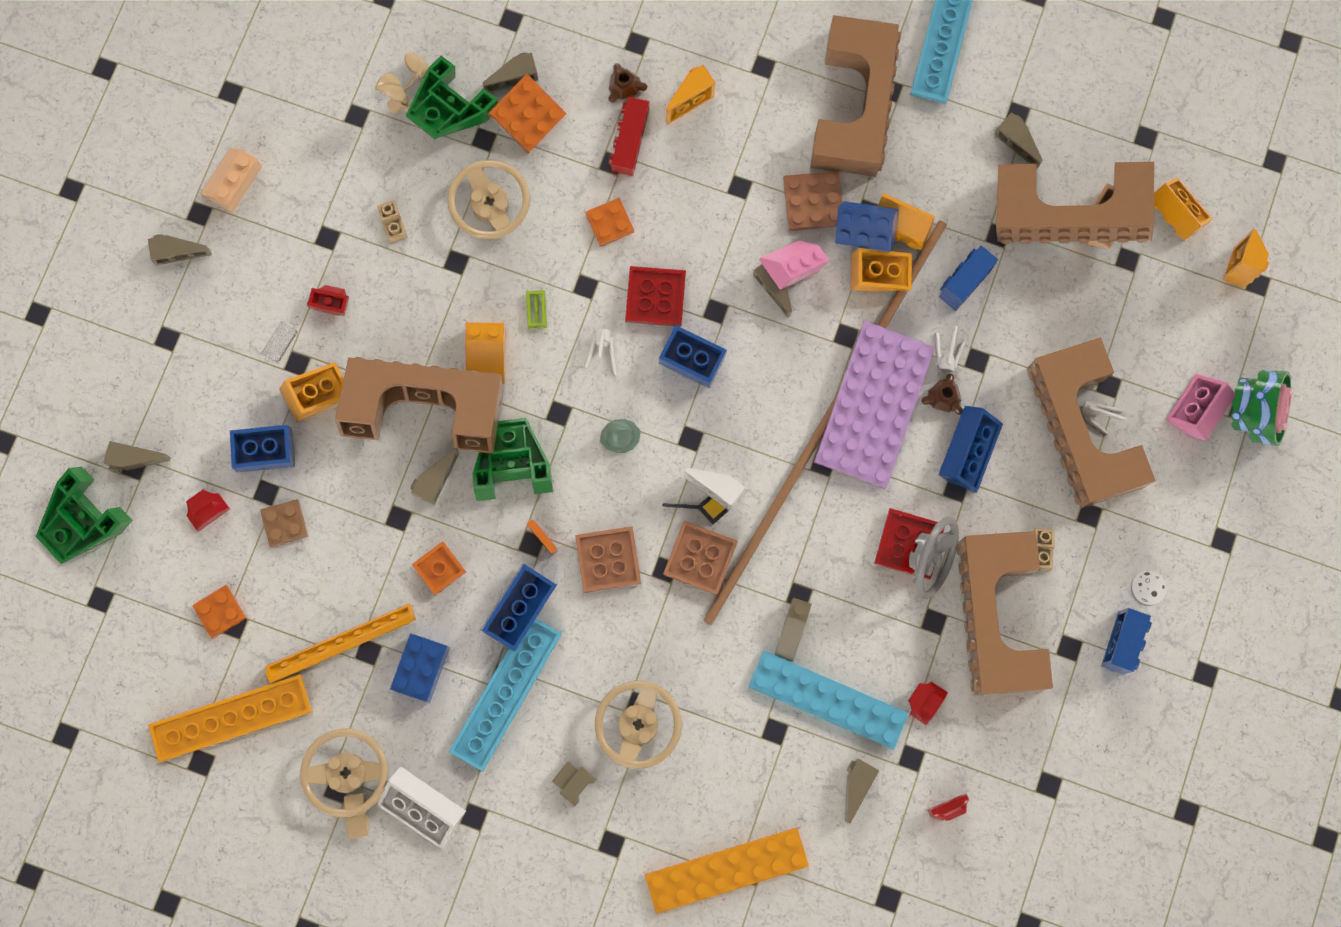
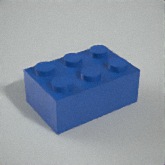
(866, 226)
(967, 277)
(692, 356)
(262, 448)
(1126, 641)
(420, 668)

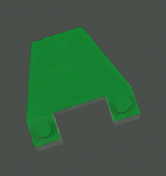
(442, 110)
(514, 457)
(72, 521)

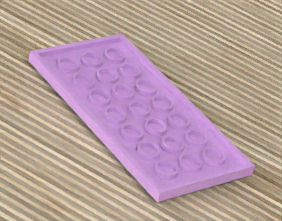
(874, 404)

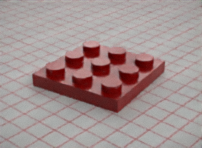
(655, 296)
(899, 540)

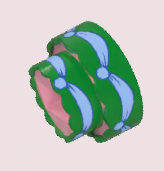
(1263, 406)

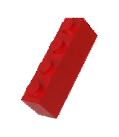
(630, 136)

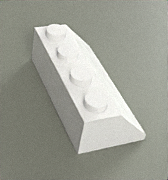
(421, 807)

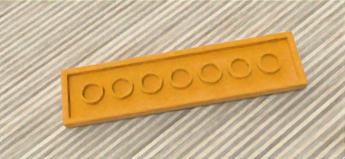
(230, 718)
(726, 870)

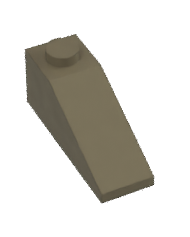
(512, 72)
(1018, 137)
(169, 249)
(779, 296)
(129, 457)
(434, 478)
(793, 629)
(858, 784)

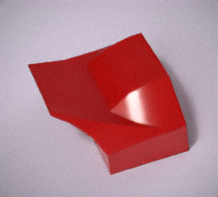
(328, 300)
(205, 508)
(926, 701)
(950, 809)

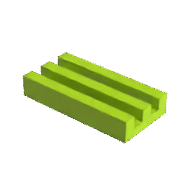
(537, 325)

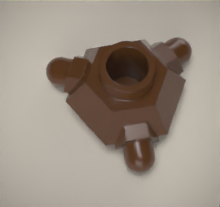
(624, 84)
(944, 396)

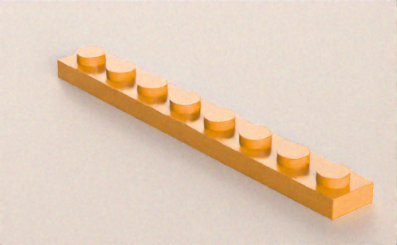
(340, 643)

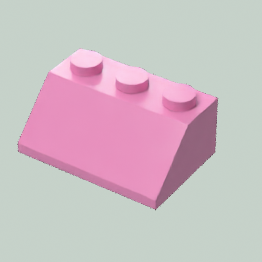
(794, 263)
(1201, 406)

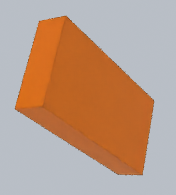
(542, 537)

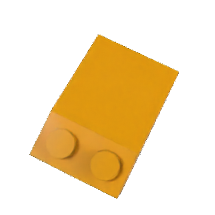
(694, 91)
(880, 271)
(485, 347)
(313, 391)

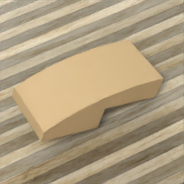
(392, 221)
(1045, 546)
(357, 825)

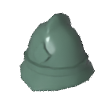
(620, 436)

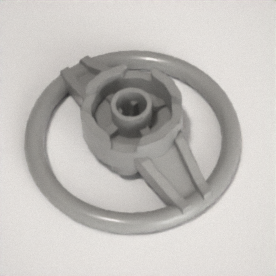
(929, 554)

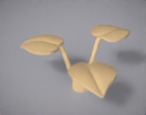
(392, 87)

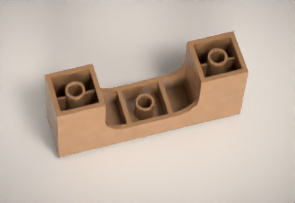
(873, 52)
(1120, 219)
(376, 385)
(1090, 472)
(992, 663)

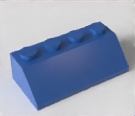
(970, 448)
(518, 607)

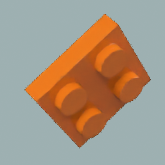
(609, 222)
(439, 568)
(219, 611)

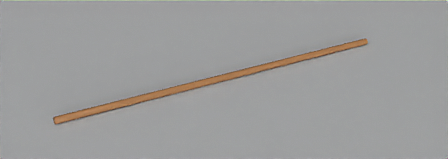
(811, 446)

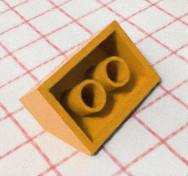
(1180, 209)
(912, 223)
(1247, 260)

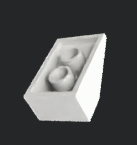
(718, 486)

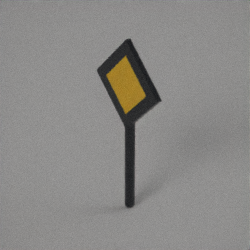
(709, 508)

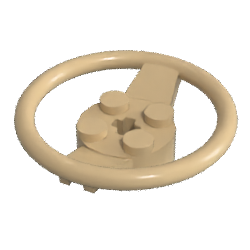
(486, 191)
(643, 710)
(331, 773)

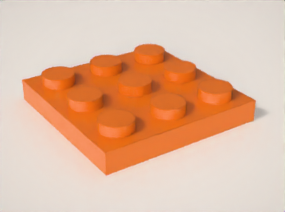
(527, 113)

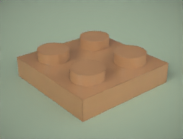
(284, 523)

